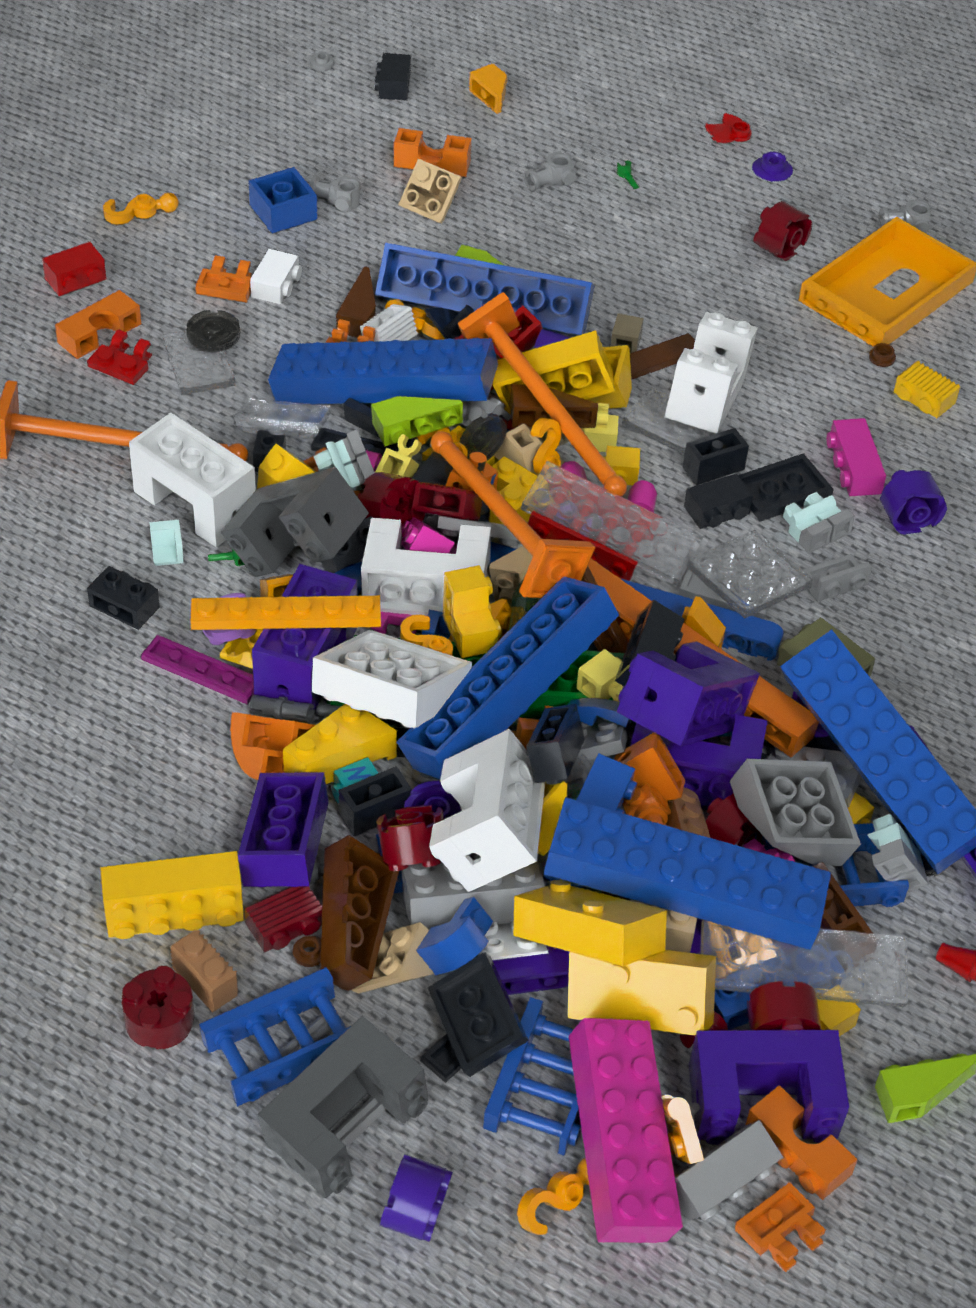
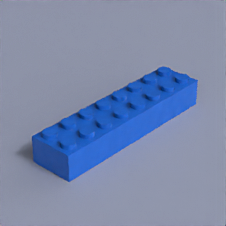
(455, 281)
(384, 370)
(512, 673)
(884, 750)
(688, 873)

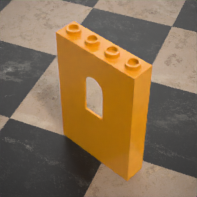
(846, 288)

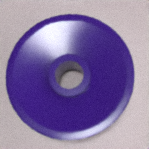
(772, 167)

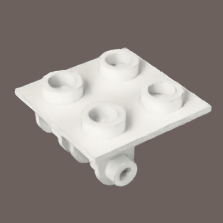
(505, 945)

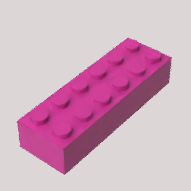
(624, 1132)

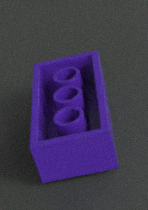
(283, 830)

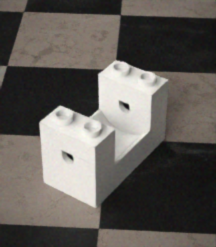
(711, 372)
(185, 461)
(415, 579)
(498, 814)

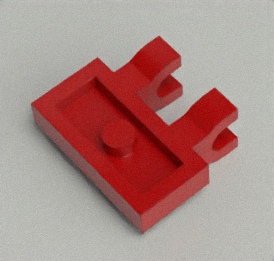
(118, 364)

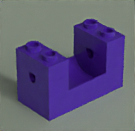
(286, 655)
(687, 696)
(710, 765)
(755, 1064)

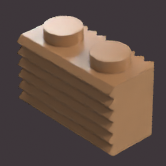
(204, 970)

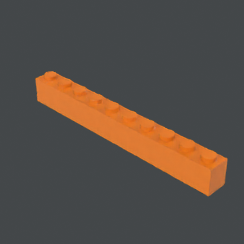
(788, 723)

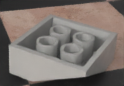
(797, 808)

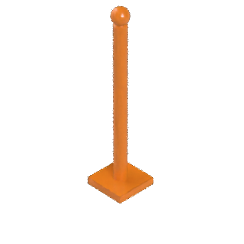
(495, 321)
(13, 421)
(550, 558)

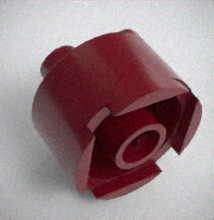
(783, 230)
(390, 497)
(729, 823)
(408, 836)
(783, 1007)
(158, 1008)

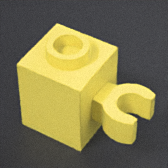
(605, 431)
(400, 462)
(598, 677)

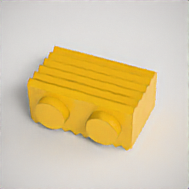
(926, 389)

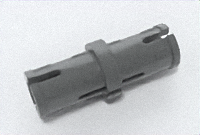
(282, 708)

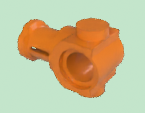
(648, 805)

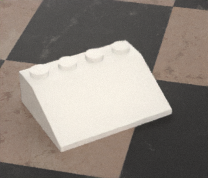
(388, 677)

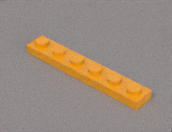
(285, 612)

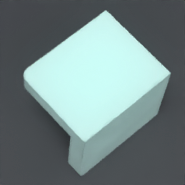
(166, 542)

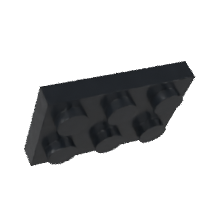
(784, 484)
(477, 1014)

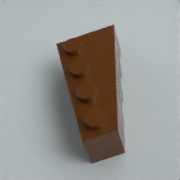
(354, 910)

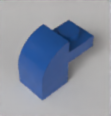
(458, 941)

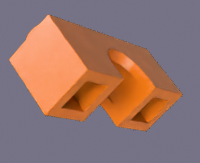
(453, 157)
(79, 331)
(820, 1165)

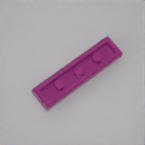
(200, 668)

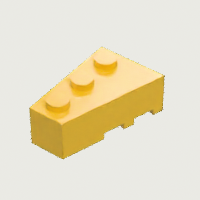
(340, 741)

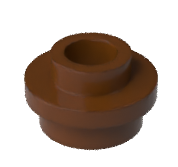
(882, 355)
(305, 958)

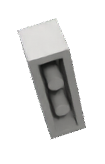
(726, 1171)

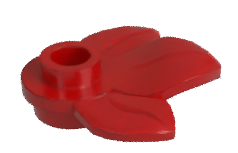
(729, 130)

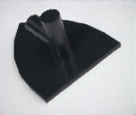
(447, 320)

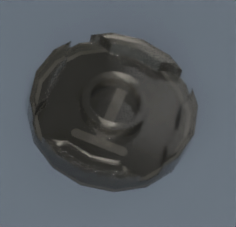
(213, 331)
(485, 435)

